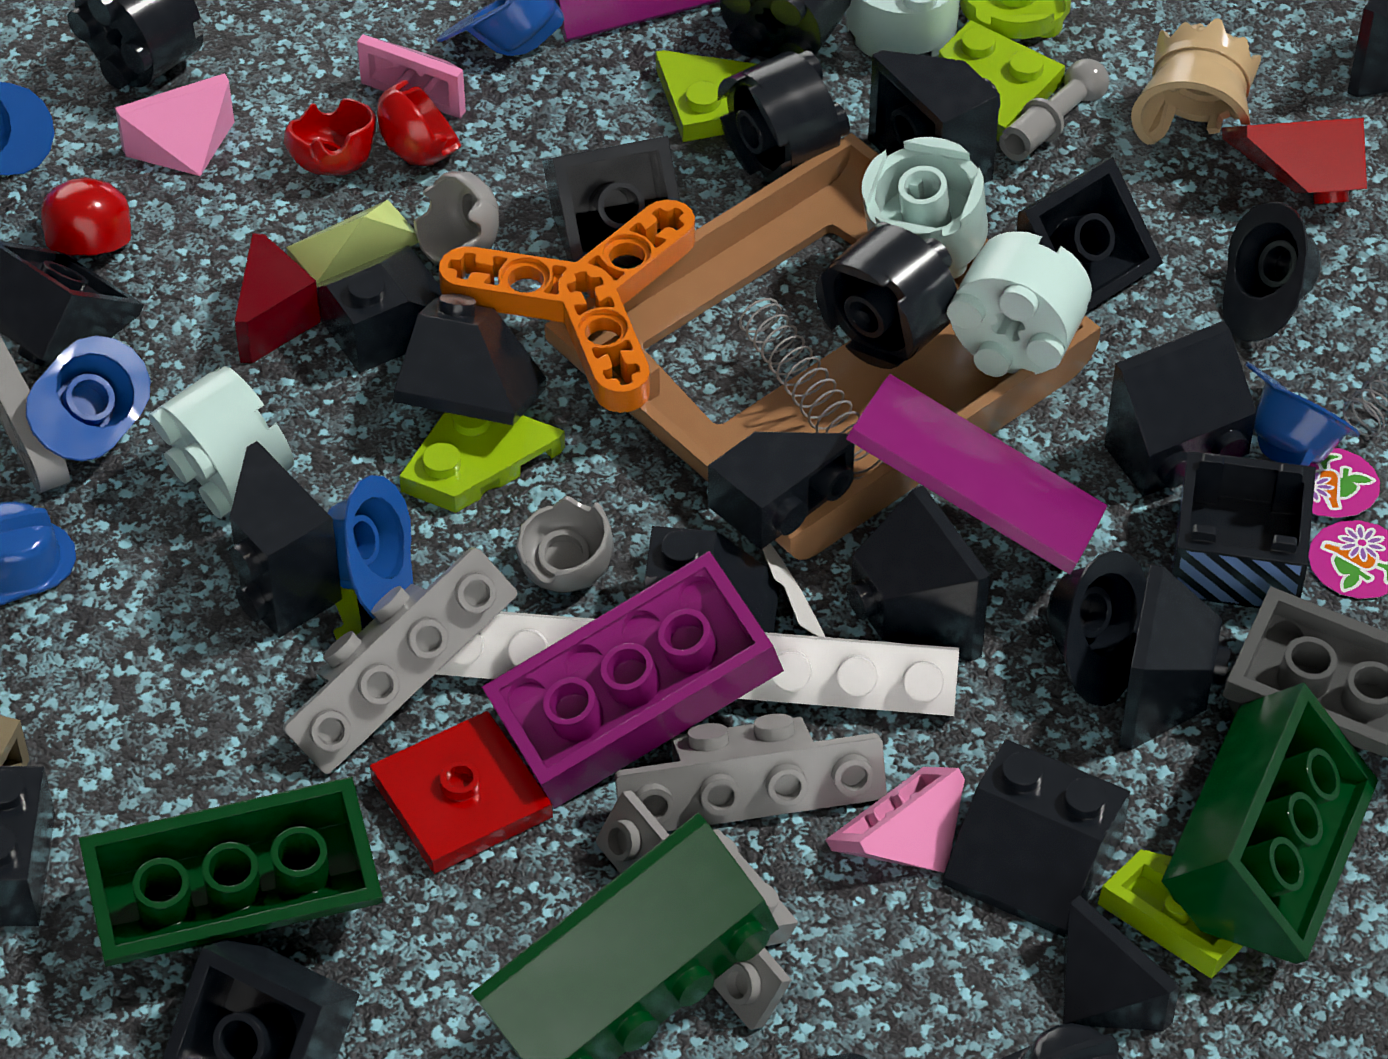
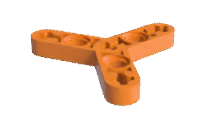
(562, 297)

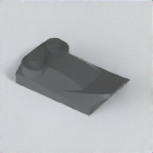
(1327, 651)

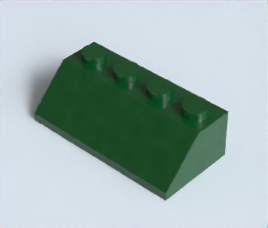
(1272, 827)
(229, 871)
(631, 953)

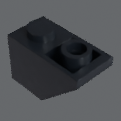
(778, 480)

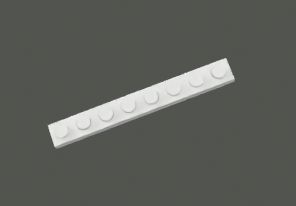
(814, 667)

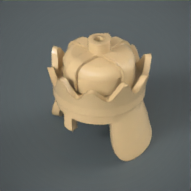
(1198, 77)

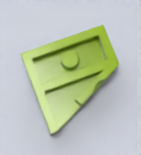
(1012, 68)
(692, 91)
(474, 455)
(1146, 904)

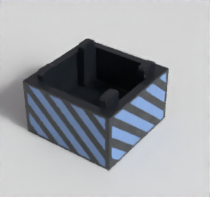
(1243, 528)

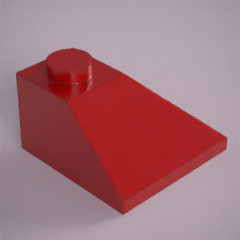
(1307, 155)

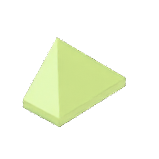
(353, 242)

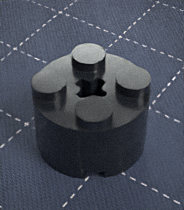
(781, 25)
(136, 37)
(780, 114)
(888, 294)

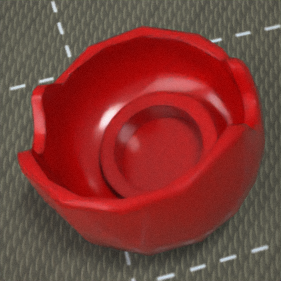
(414, 126)
(332, 141)
(85, 218)

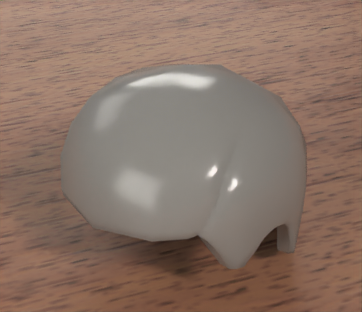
(458, 215)
(565, 545)

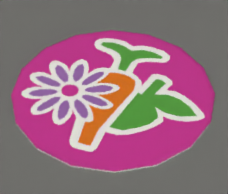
(1344, 485)
(1352, 558)

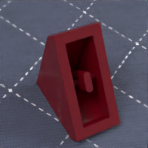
(274, 301)

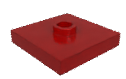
(461, 792)

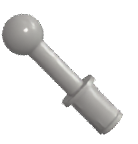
(1043, 118)

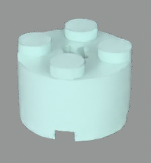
(902, 25)
(931, 192)
(1019, 305)
(210, 433)

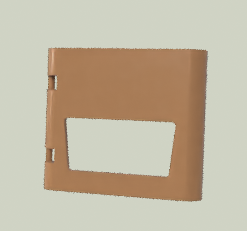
(743, 245)

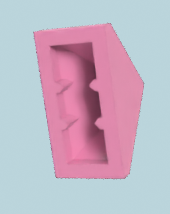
(386, 64)
(178, 126)
(909, 824)

